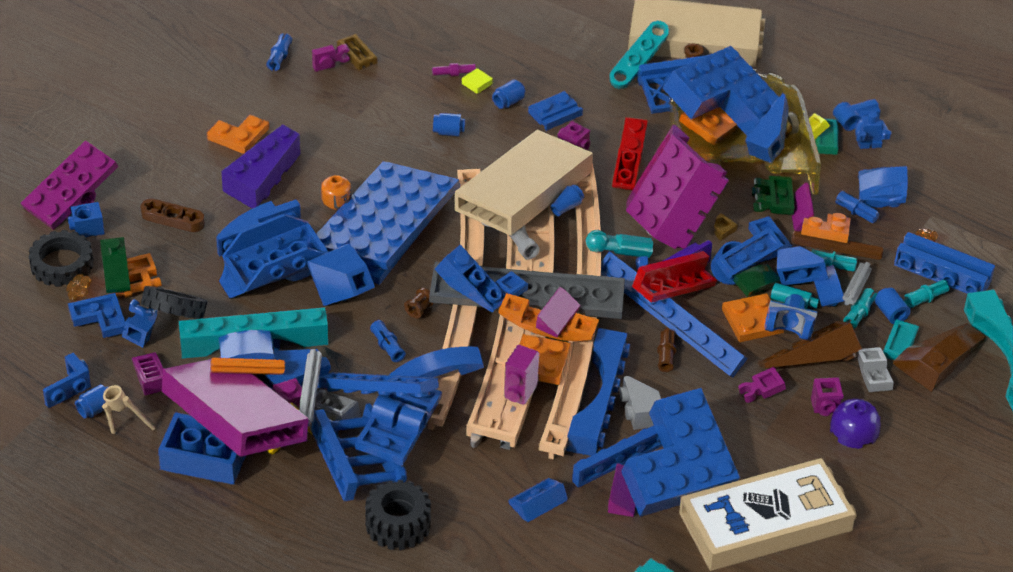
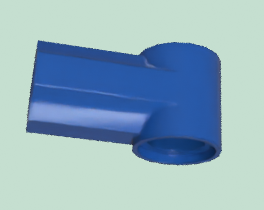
(849, 115)

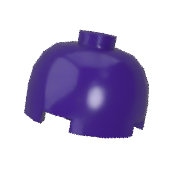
(855, 423)

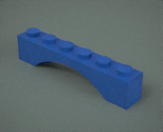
(588, 425)

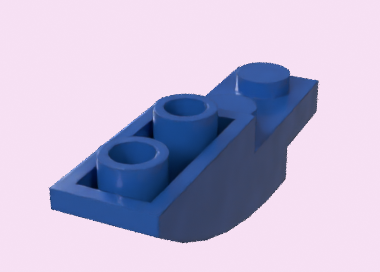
(252, 217)

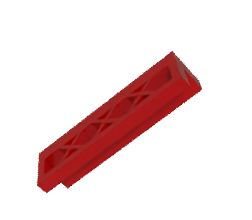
(670, 273)

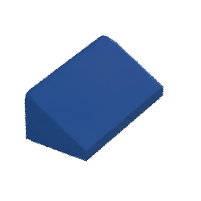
(539, 499)

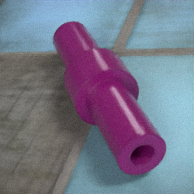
(453, 69)

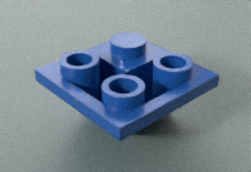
(340, 274)

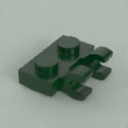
(780, 195)

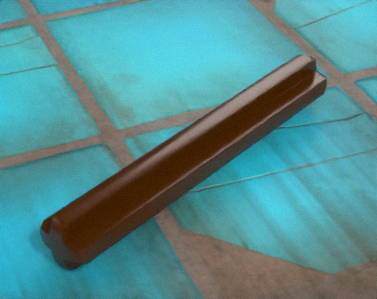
(851, 247)

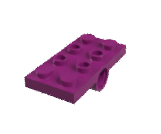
(70, 185)

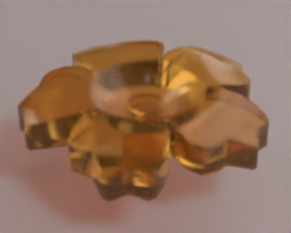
(78, 287)

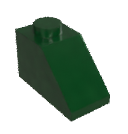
(115, 265)

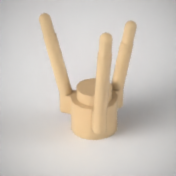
(118, 401)

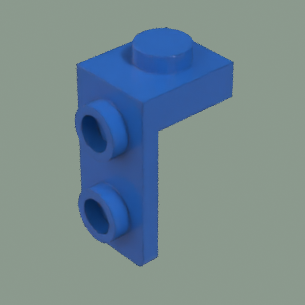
(71, 385)

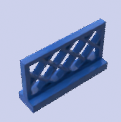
(659, 74)

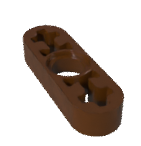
(187, 219)

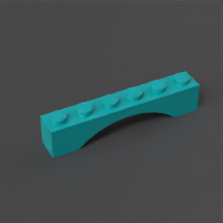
(988, 315)
(301, 327)

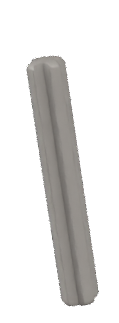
(310, 384)

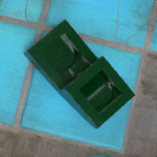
(756, 279)

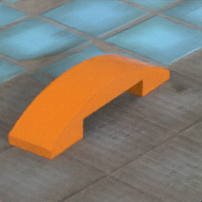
(518, 312)

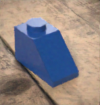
(800, 266)

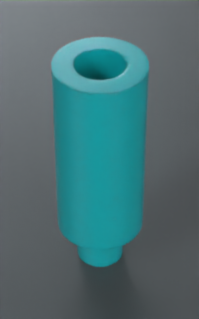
(781, 291)

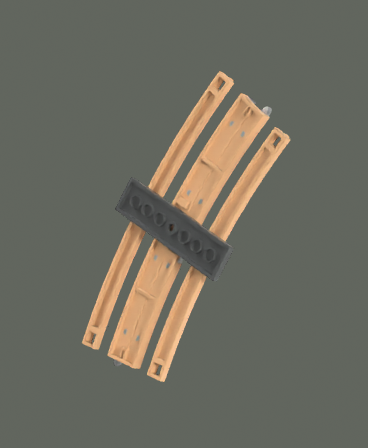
(596, 294)

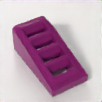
(148, 384)

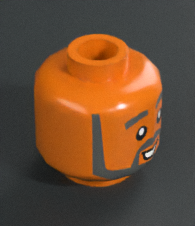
(335, 191)

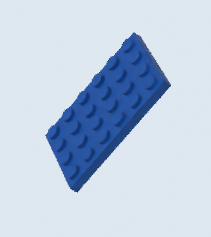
(388, 212)

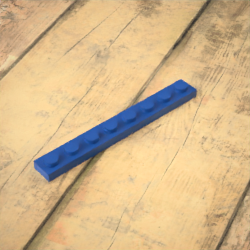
(678, 319)

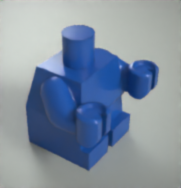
(871, 131)
(140, 326)

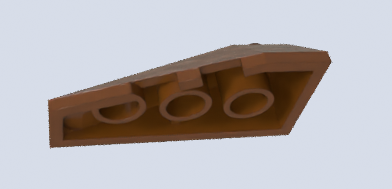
(826, 344)
(939, 356)

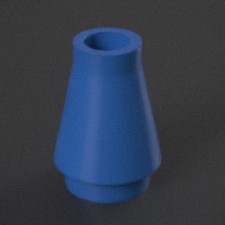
(567, 200)

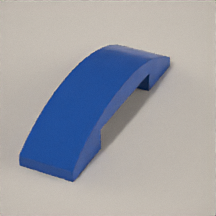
(442, 361)

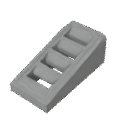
(337, 406)

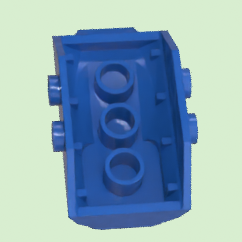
(269, 254)

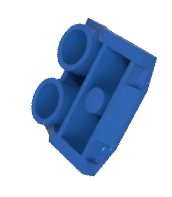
(883, 186)

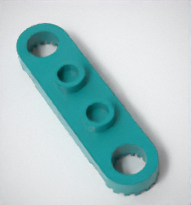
(639, 54)

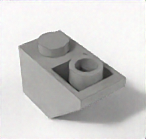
(639, 401)

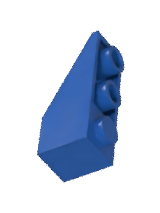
(769, 135)
(469, 279)

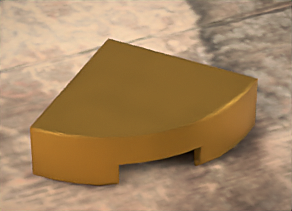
(724, 227)

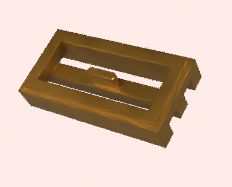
(355, 56)

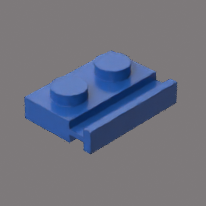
(555, 110)

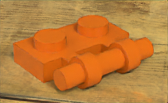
(141, 269)

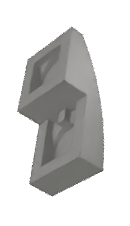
(874, 369)

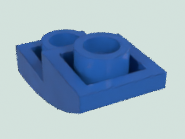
(829, 290)

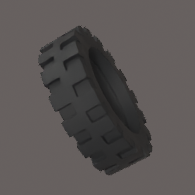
(60, 241)
(174, 302)

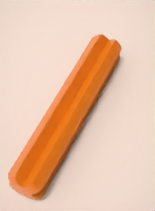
(247, 366)

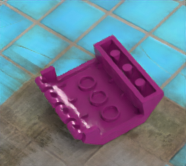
(675, 190)

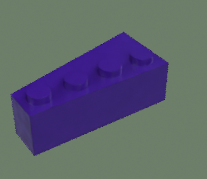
(261, 167)

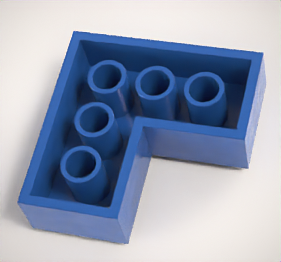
(723, 82)
(691, 457)

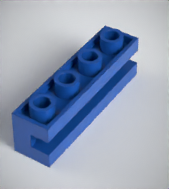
(943, 263)

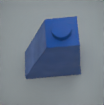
(294, 367)

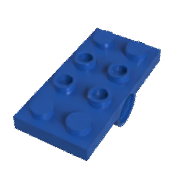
(396, 425)

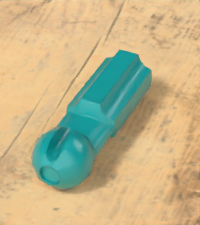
(620, 244)

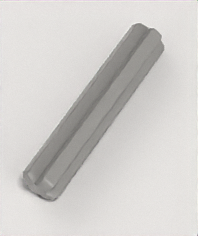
(857, 283)

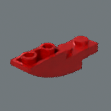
(630, 154)

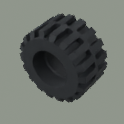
(398, 530)

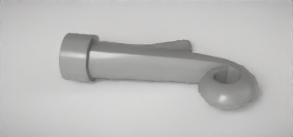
(526, 246)

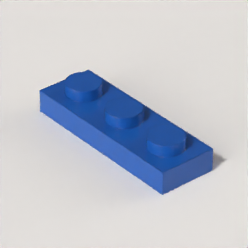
(749, 253)

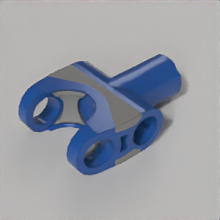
(791, 316)

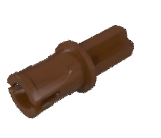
(666, 350)

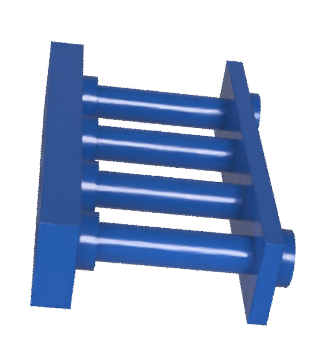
(341, 464)

